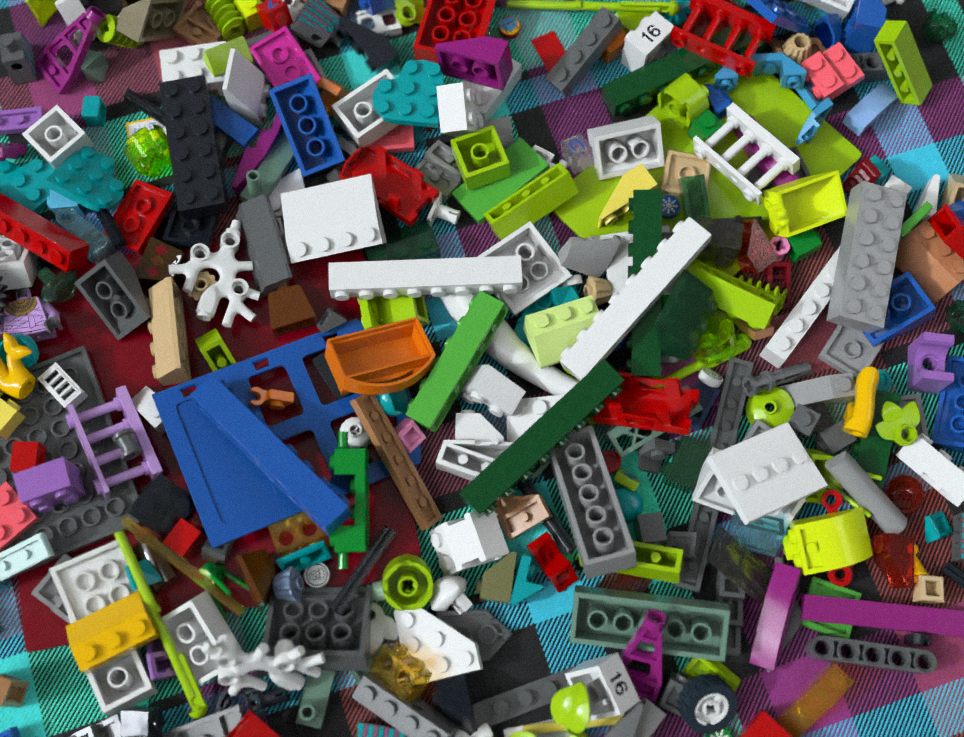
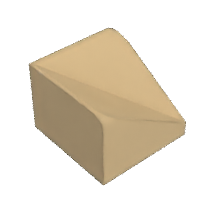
(929, 589)

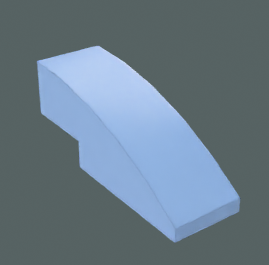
(869, 109)

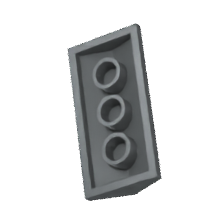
(263, 244)

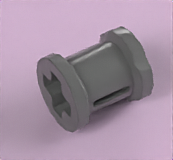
(127, 444)

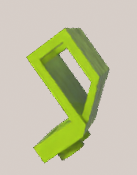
(384, 311)

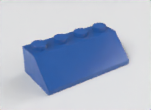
(307, 126)

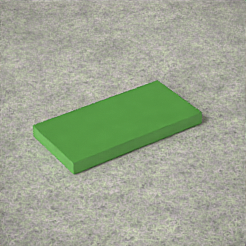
(524, 167)

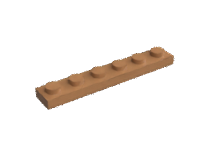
(396, 460)

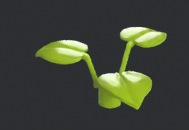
(568, 708)

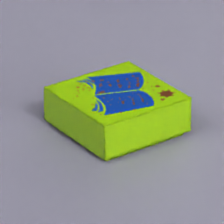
(627, 479)

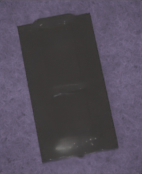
(740, 565)

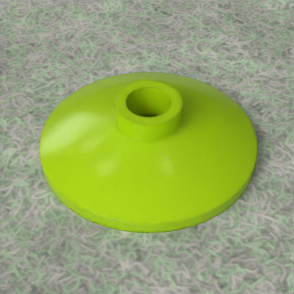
(781, 414)

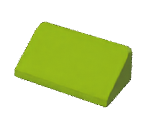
(217, 57)
(703, 666)

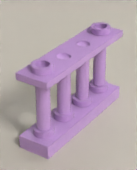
(123, 403)

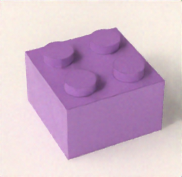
(49, 485)

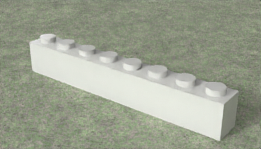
(425, 277)
(636, 299)

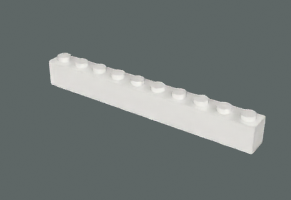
(810, 304)

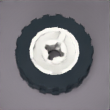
(707, 703)

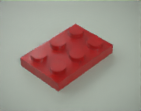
(142, 214)

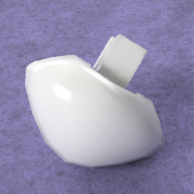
(450, 591)

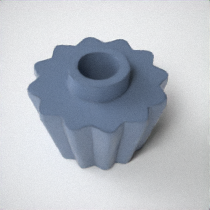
(288, 585)

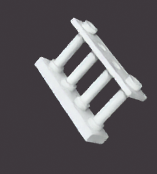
(752, 133)

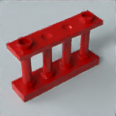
(733, 17)

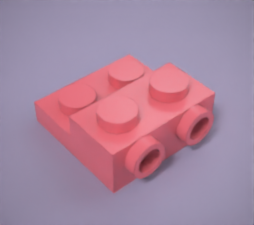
(832, 72)

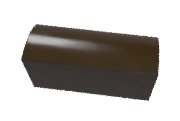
(160, 564)

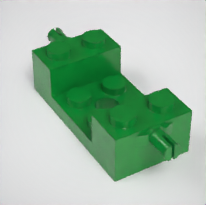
(355, 536)

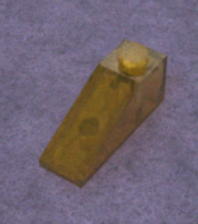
(815, 699)

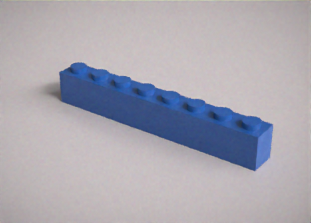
(271, 455)

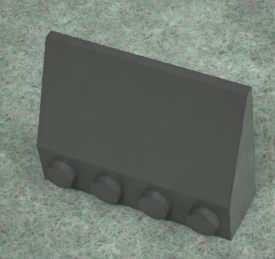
(320, 630)

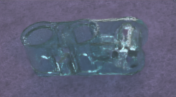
(100, 244)

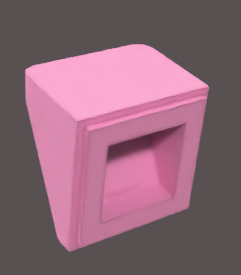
(409, 434)

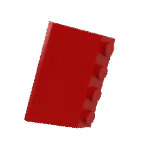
(449, 22)

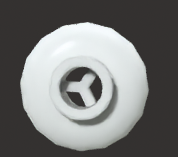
(358, 440)

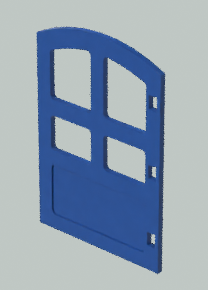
(226, 484)

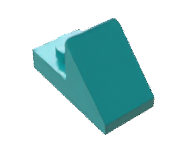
(523, 589)

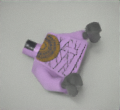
(30, 317)

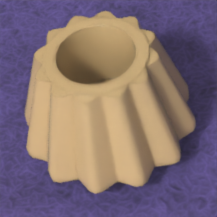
(797, 48)
(203, 279)
(598, 288)

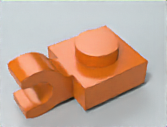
(275, 398)

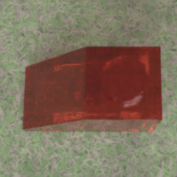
(755, 249)
(895, 559)

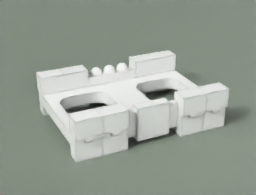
(380, 28)

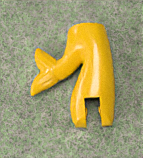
(15, 380)
(860, 411)

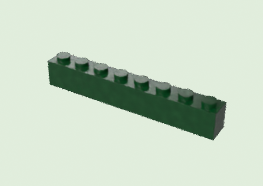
(648, 81)
(646, 237)
(541, 439)

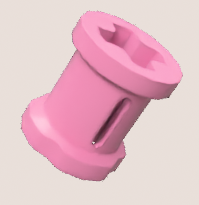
(783, 248)

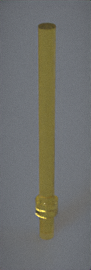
(144, 535)

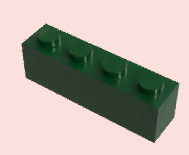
(874, 450)

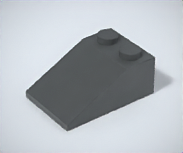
(115, 294)

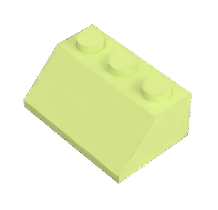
(557, 328)

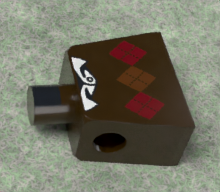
(156, 262)

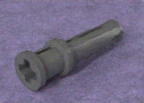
(769, 380)

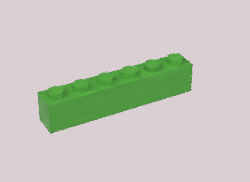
(457, 361)

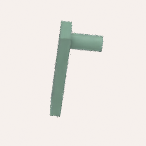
(270, 171)
(316, 699)

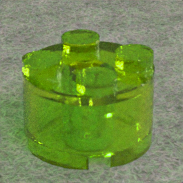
(148, 151)
(719, 340)

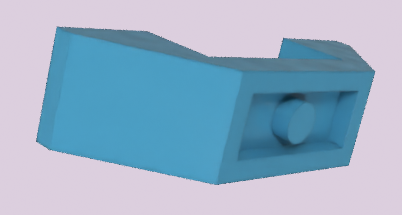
(790, 72)

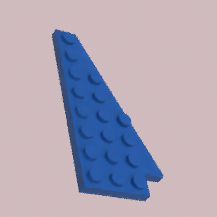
(782, 15)

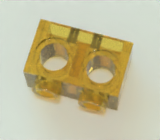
(296, 526)
(395, 666)

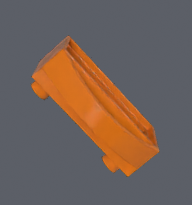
(377, 356)

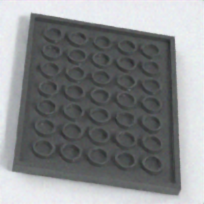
(91, 517)

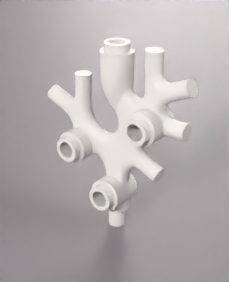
(227, 267)
(283, 667)

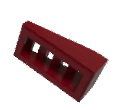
(863, 172)
(769, 276)

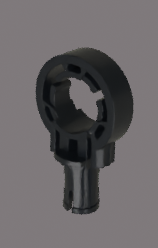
(264, 699)

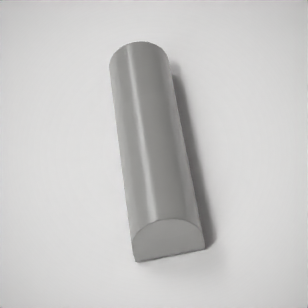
(866, 493)

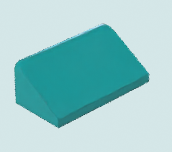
(306, 557)

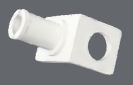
(442, 212)

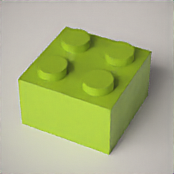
(480, 157)

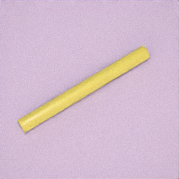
(550, 727)

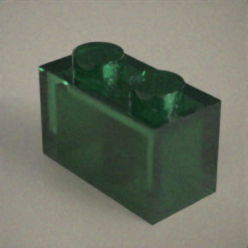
(694, 197)
(685, 463)

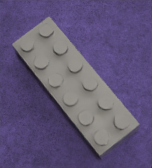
(867, 257)
(592, 505)

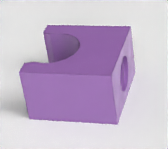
(931, 350)

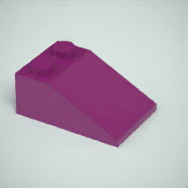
(476, 60)

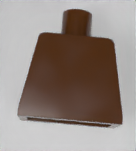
(289, 309)

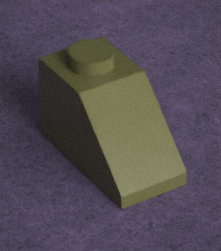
(498, 581)

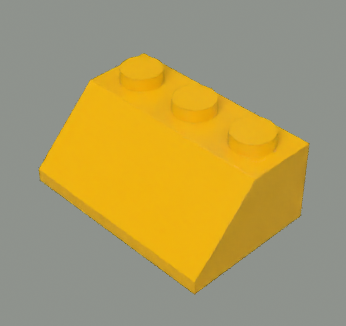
(111, 632)

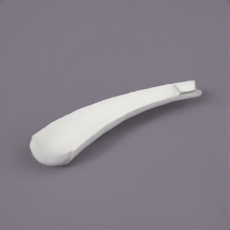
(513, 353)

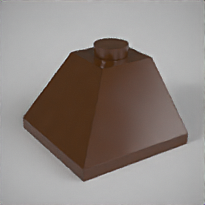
(258, 573)

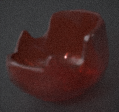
(905, 493)

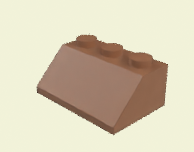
(929, 261)

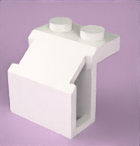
(468, 542)

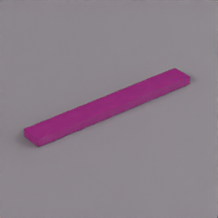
(882, 615)

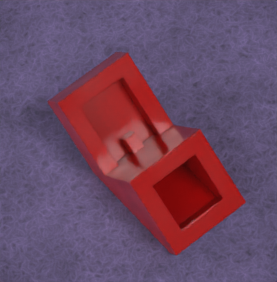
(552, 562)

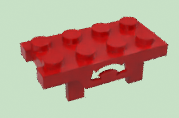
(395, 189)
(651, 408)

